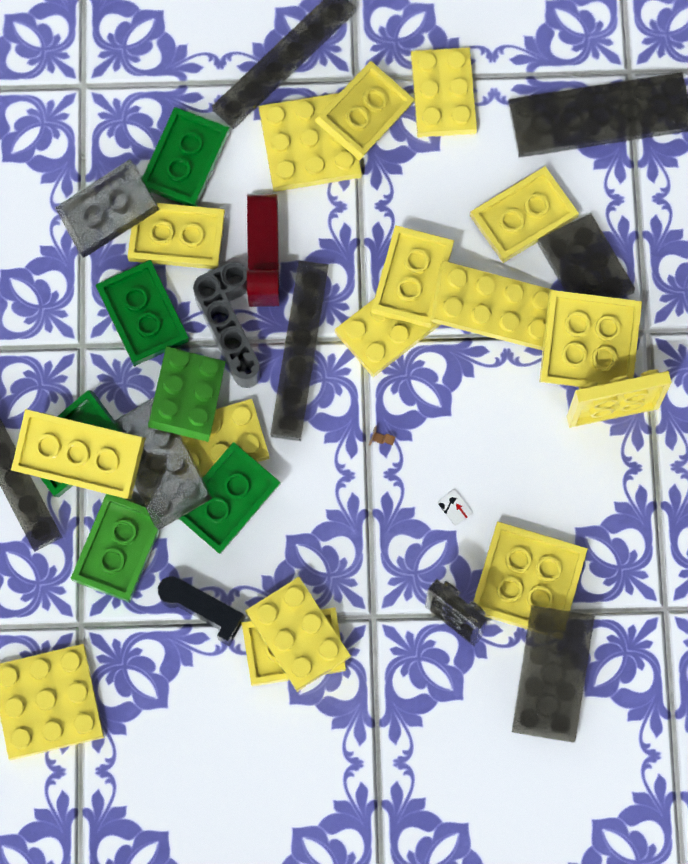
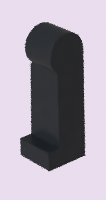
(178, 593)

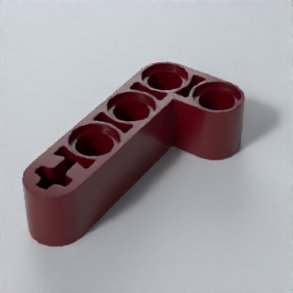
(262, 250)

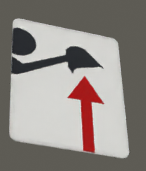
(455, 507)

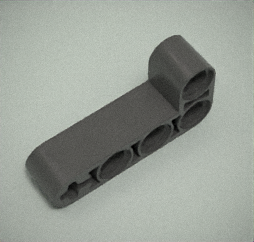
(231, 328)

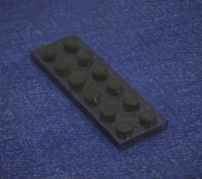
(599, 114)

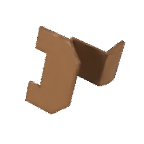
(379, 438)

